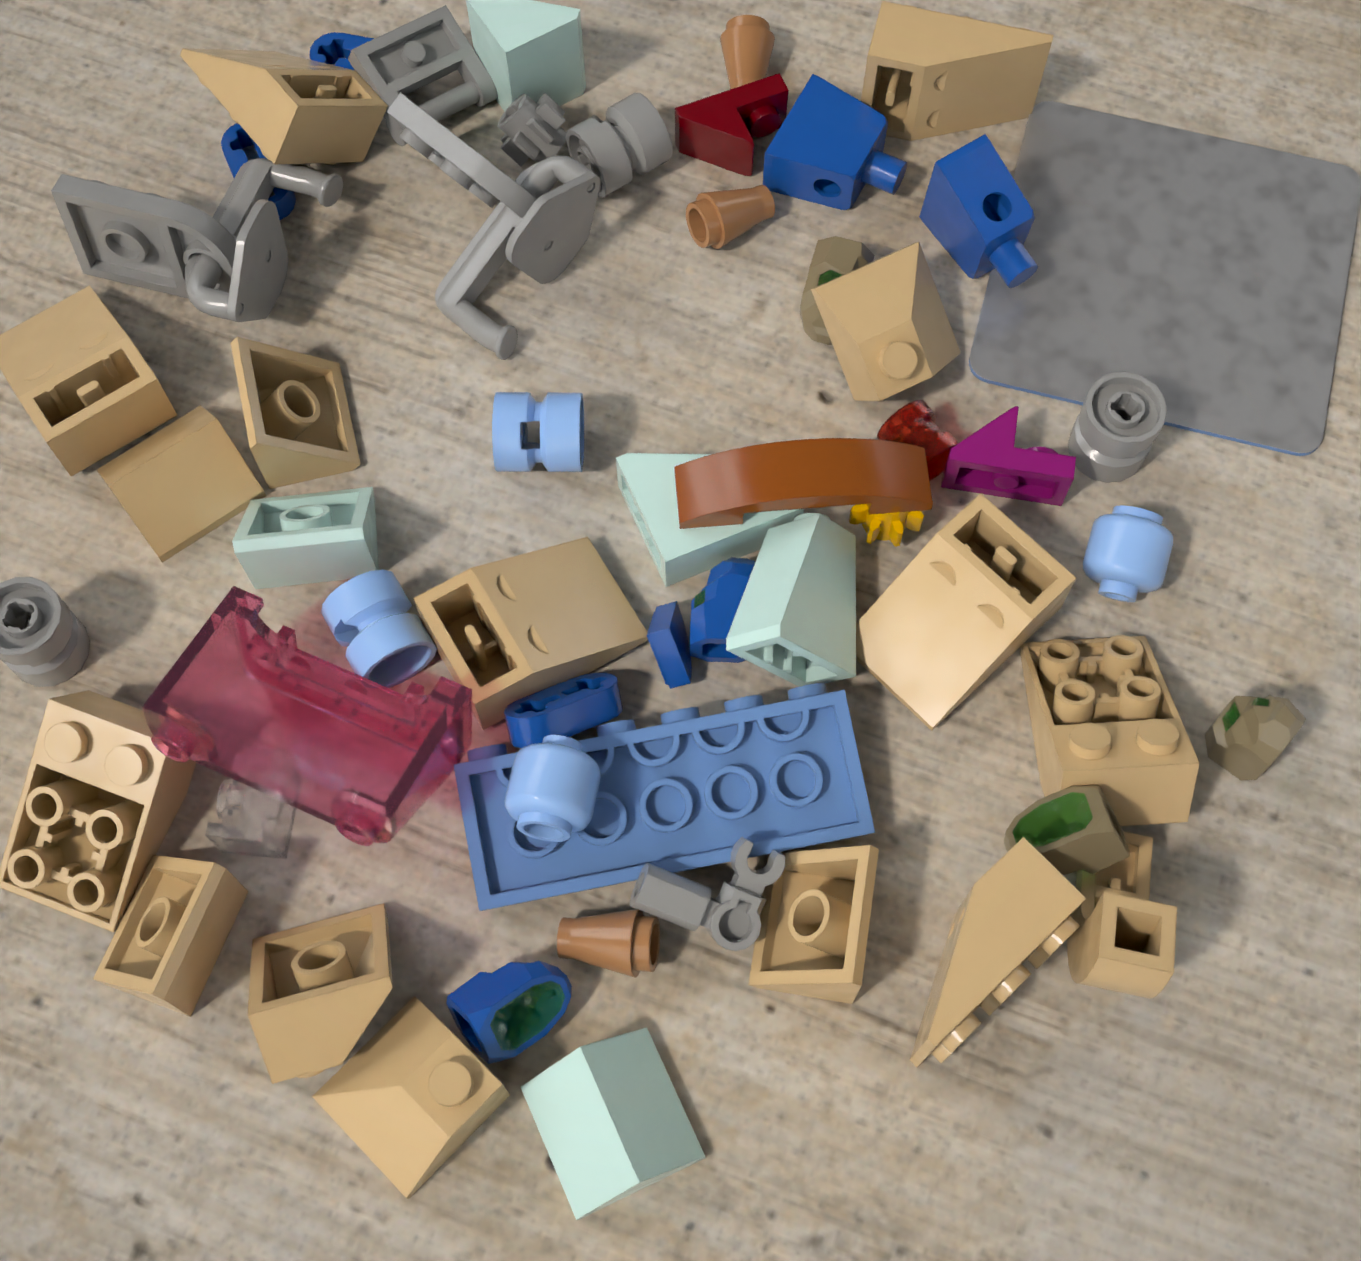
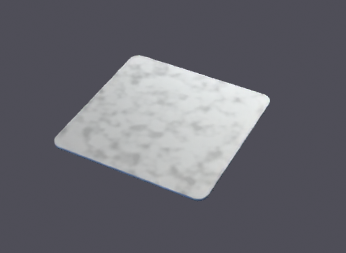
(1176, 264)

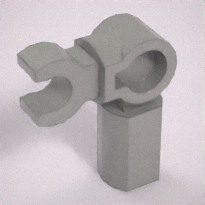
(730, 917)

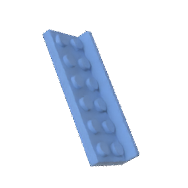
(677, 796)

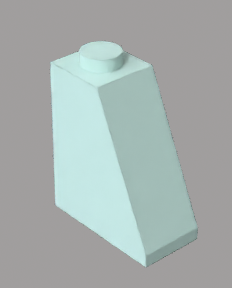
(678, 553)
(800, 603)

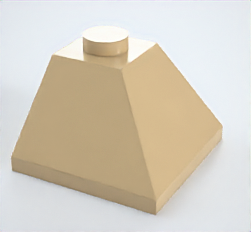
(887, 324)
(318, 990)
(411, 1096)

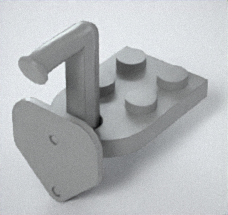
(529, 226)
(221, 263)

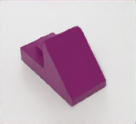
(994, 467)

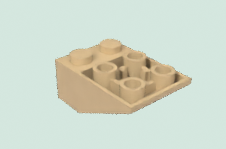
(950, 71)
(292, 104)
(82, 380)
(959, 611)
(528, 623)
(1109, 723)
(91, 809)
(1008, 917)

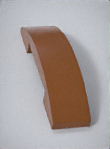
(802, 476)

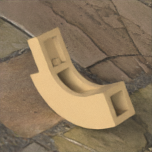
(1122, 935)

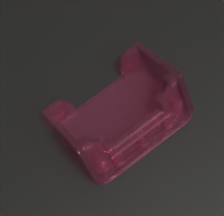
(305, 726)

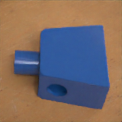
(830, 149)
(980, 213)

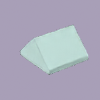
(529, 48)
(308, 538)
(611, 1121)

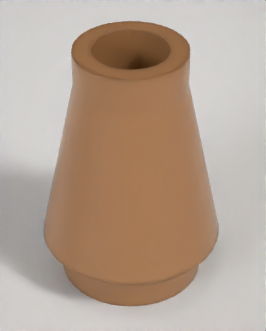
(746, 49)
(727, 214)
(613, 941)

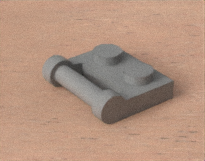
(418, 56)

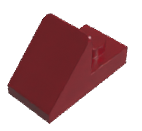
(723, 124)

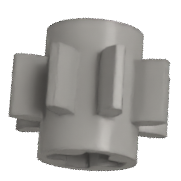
(532, 129)

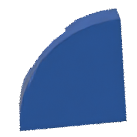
(670, 645)

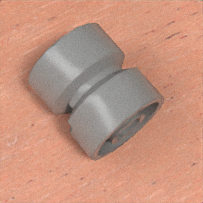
(626, 141)
(1117, 426)
(40, 633)

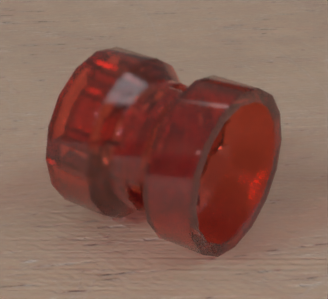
(917, 426)

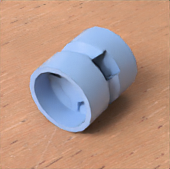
(560, 432)
(374, 625)

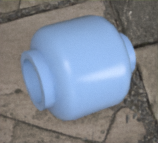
(1128, 553)
(552, 789)

